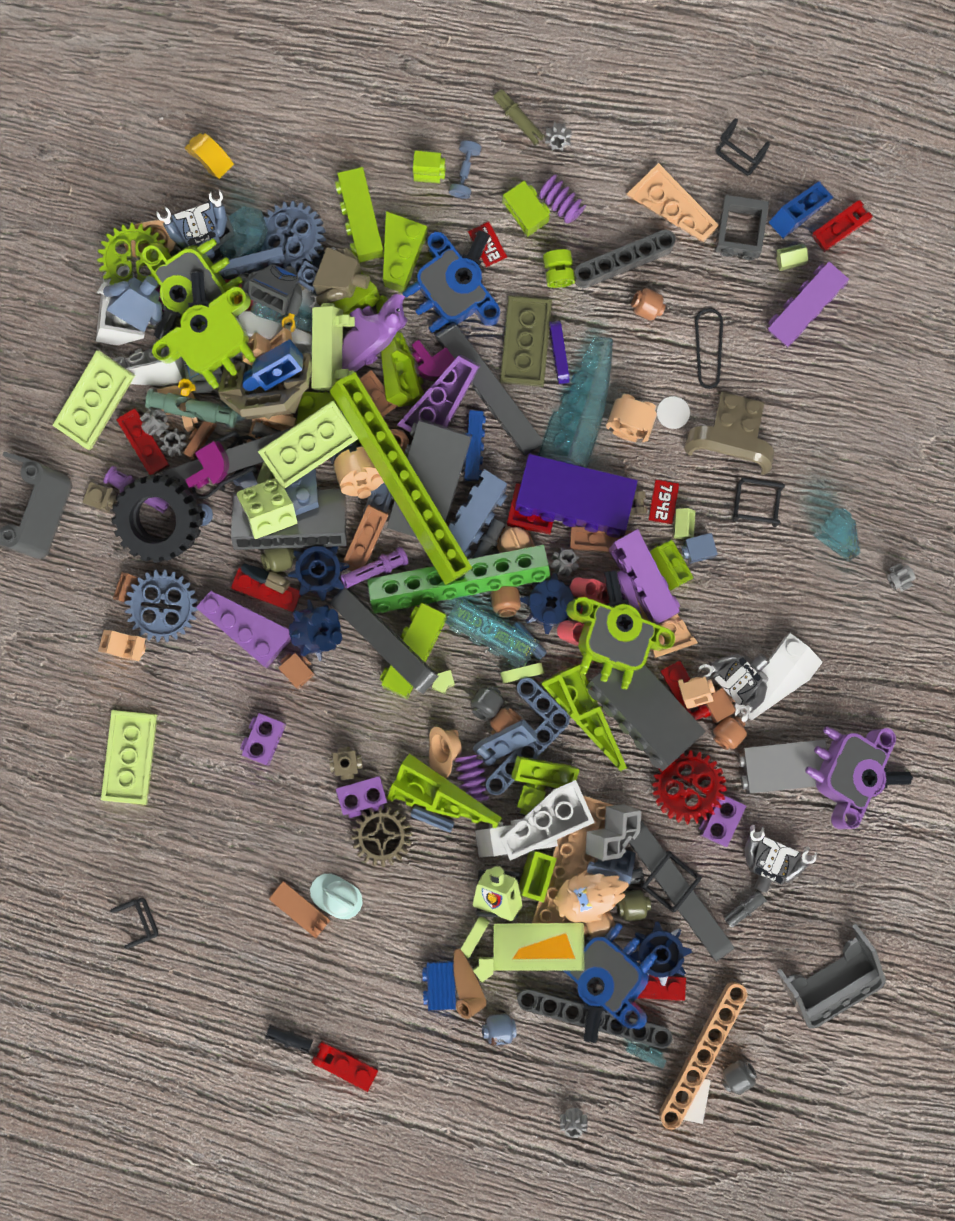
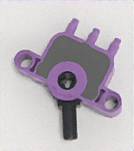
(855, 772)

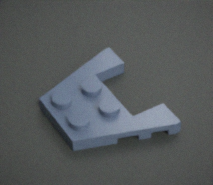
(301, 492)

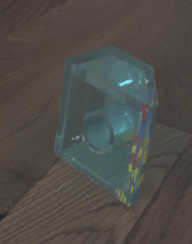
(839, 534)

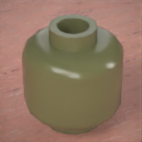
(277, 559)
(633, 906)

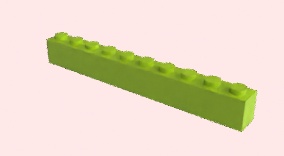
(400, 478)

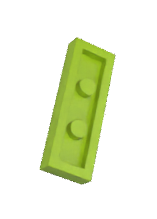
(543, 772)

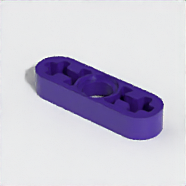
(559, 352)

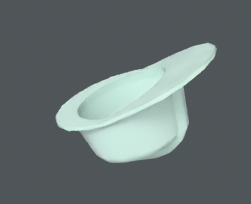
(336, 896)

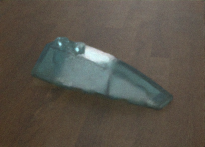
(578, 421)

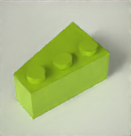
(401, 250)

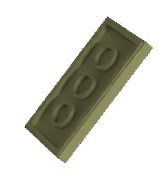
(526, 341)

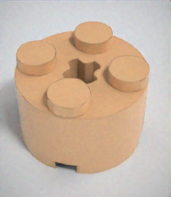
(632, 418)
(356, 473)

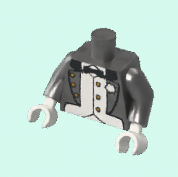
(741, 680)
(773, 860)

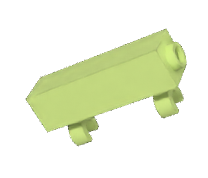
(327, 345)

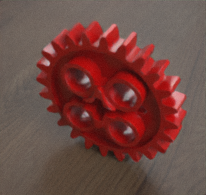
(677, 803)

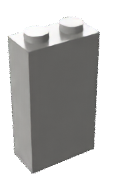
(779, 766)

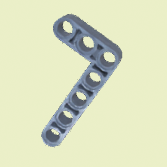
(548, 725)

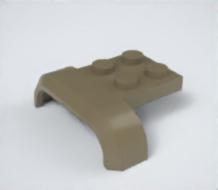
(734, 432)

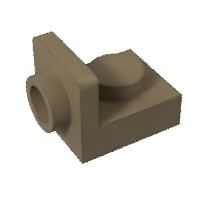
(100, 497)

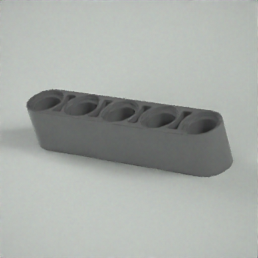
(630, 250)

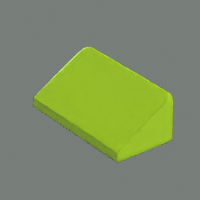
(671, 564)

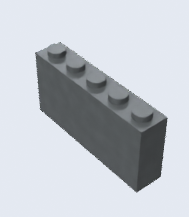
(438, 460)
(318, 527)
(647, 714)

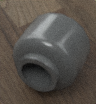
(487, 703)
(739, 1077)

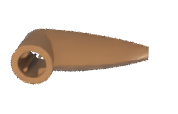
(468, 988)

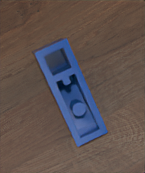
(800, 209)

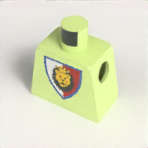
(498, 894)

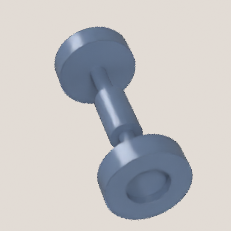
(471, 149)

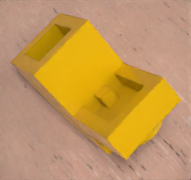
(209, 154)

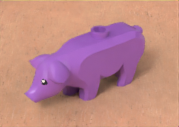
(372, 333)

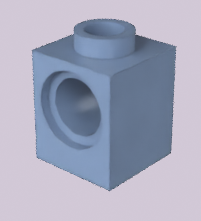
(699, 548)

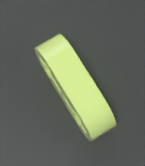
(522, 672)
(474, 936)

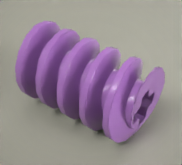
(561, 200)
(471, 777)

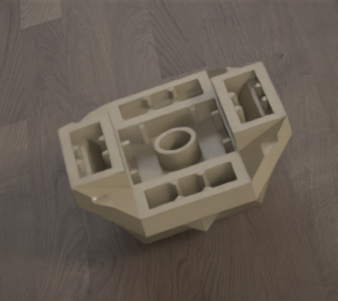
(259, 403)

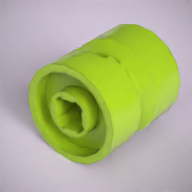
(558, 267)

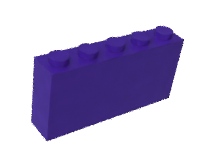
(576, 496)

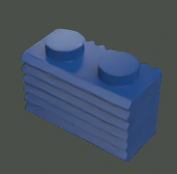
(440, 985)

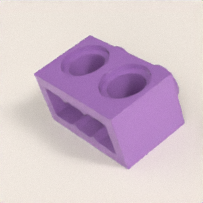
(268, 741)
(360, 790)
(727, 823)

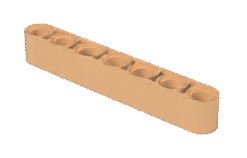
(692, 1061)

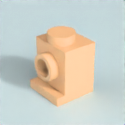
(697, 691)

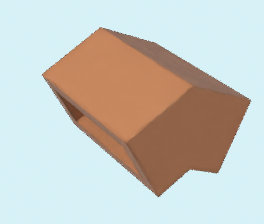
(124, 586)

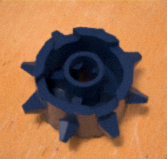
(308, 563)
(537, 602)
(315, 630)
(673, 952)

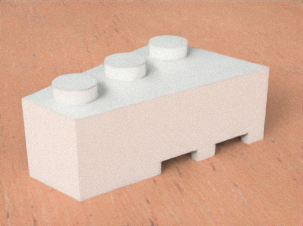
(490, 842)

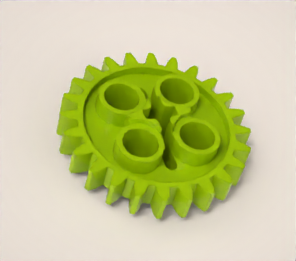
(113, 260)

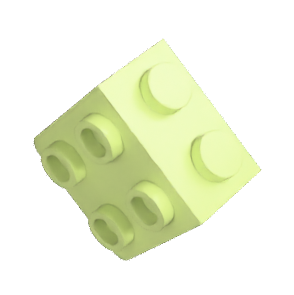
(267, 507)

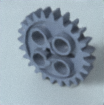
(308, 242)
(159, 626)

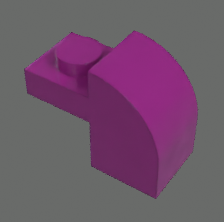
(433, 366)
(214, 463)

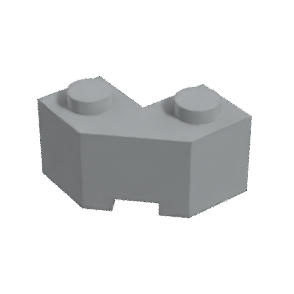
(621, 826)

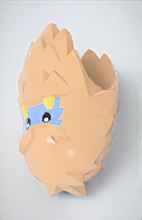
(589, 896)

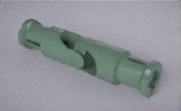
(203, 410)

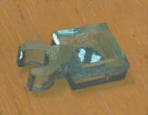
(651, 1056)

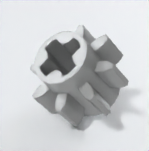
(558, 136)
(154, 422)
(171, 436)
(564, 561)
(901, 577)
(573, 1122)

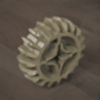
(382, 851)

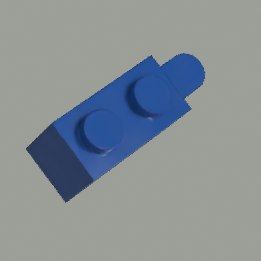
(274, 367)

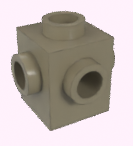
(355, 763)

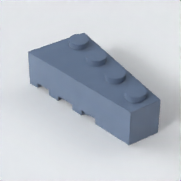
(478, 511)

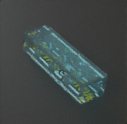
(491, 632)

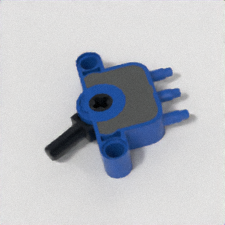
(442, 286)
(620, 979)

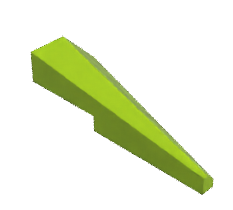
(399, 373)
(570, 692)
(425, 787)

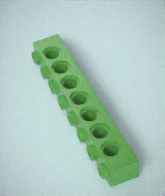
(487, 574)

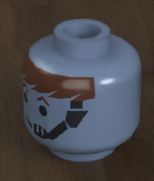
(499, 1029)

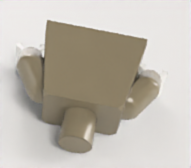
(338, 276)

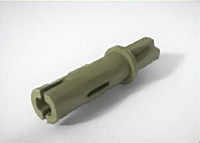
(516, 114)

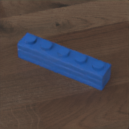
(473, 457)

